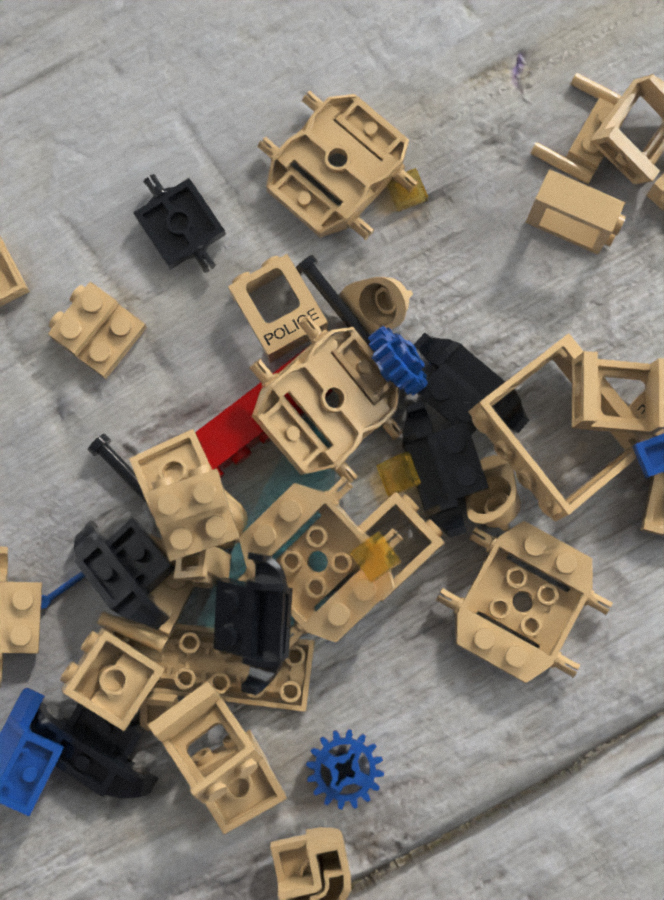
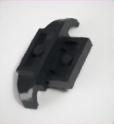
(462, 383)
(445, 465)
(124, 570)
(255, 621)
(96, 752)

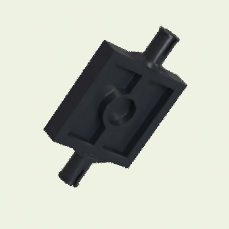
(179, 223)

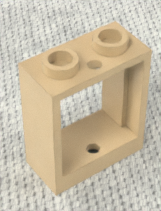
(576, 212)
(427, 529)

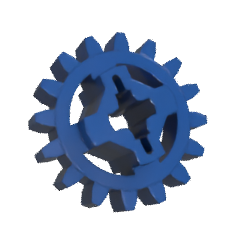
(398, 360)
(359, 777)

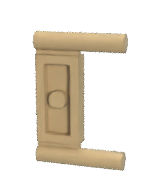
(583, 155)
(169, 596)

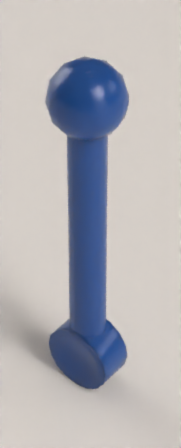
(46, 600)

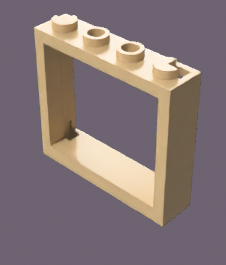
(526, 469)

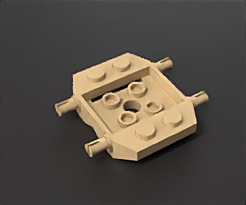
(373, 156)
(335, 362)
(335, 537)
(551, 609)

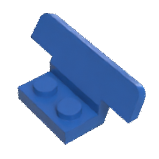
(24, 756)

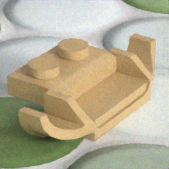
(18, 613)

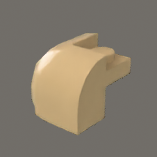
(312, 866)

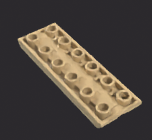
(193, 661)

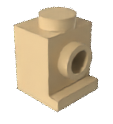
(203, 567)

